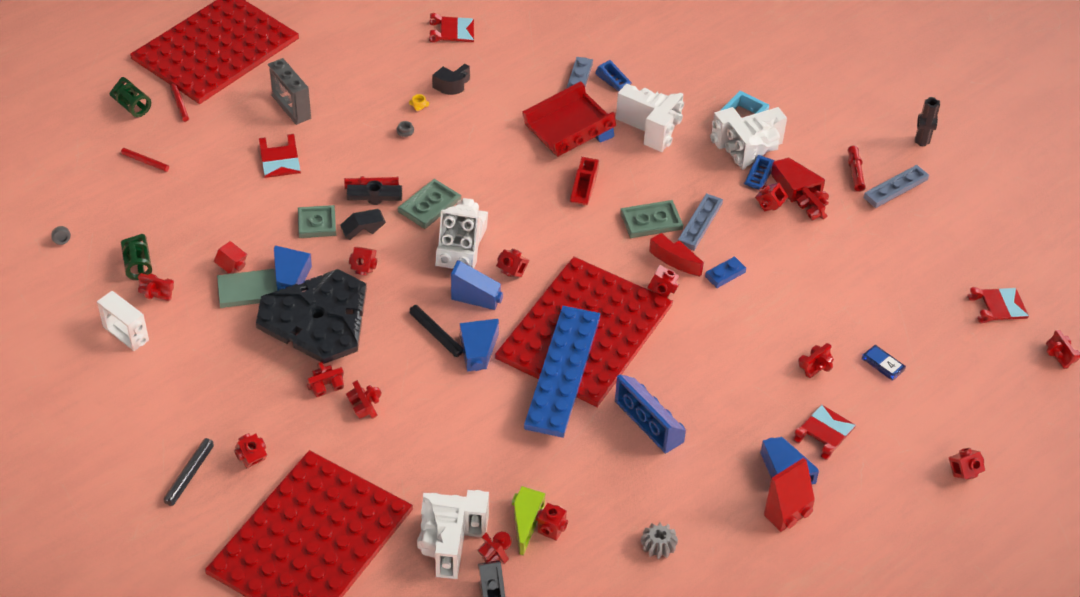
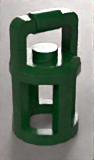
(128, 95)
(137, 254)

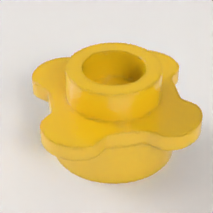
(418, 102)

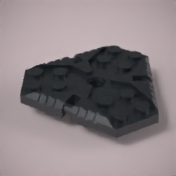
(322, 316)

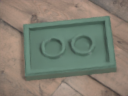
(428, 202)
(651, 219)
(245, 287)

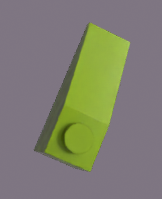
(526, 507)

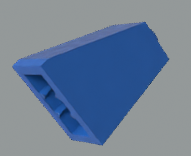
(291, 266)
(474, 287)
(478, 342)
(780, 454)

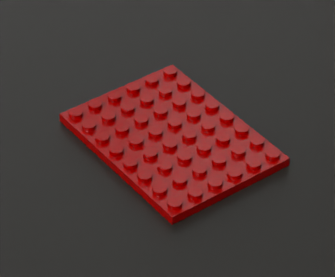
(214, 47)
(624, 326)
(310, 534)

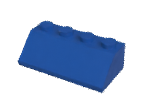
(649, 413)

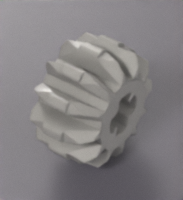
(659, 540)

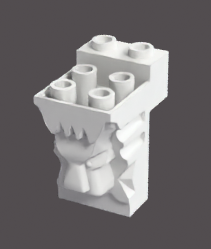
(650, 112)
(749, 135)
(460, 234)
(446, 523)

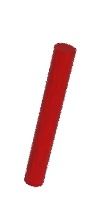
(179, 102)
(144, 159)

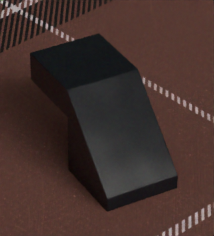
(368, 220)

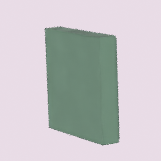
(316, 221)

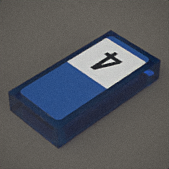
(883, 362)

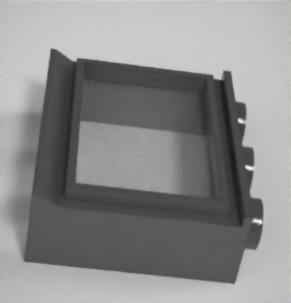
(290, 91)

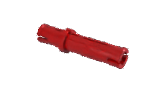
(363, 181)
(859, 184)

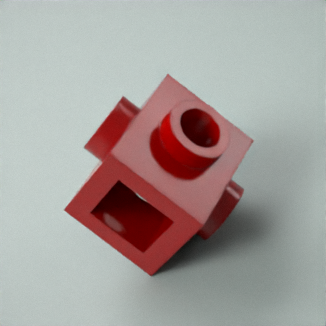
(771, 196)
(363, 254)
(512, 262)
(664, 282)
(250, 449)
(967, 463)
(551, 521)

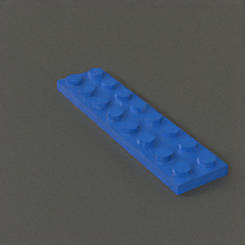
(562, 372)

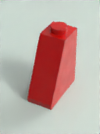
(795, 177)

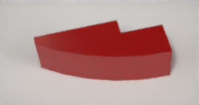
(585, 180)
(676, 255)

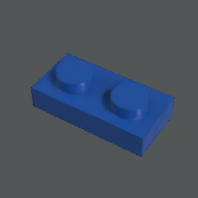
(725, 272)

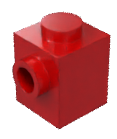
(230, 258)

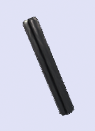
(430, 325)
(188, 472)

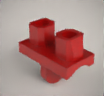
(816, 201)
(155, 287)
(1061, 348)
(818, 360)
(324, 376)
(366, 397)
(494, 549)

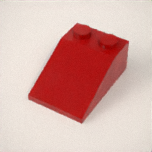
(790, 496)

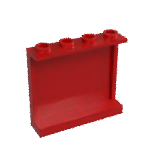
(568, 119)

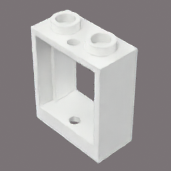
(123, 320)

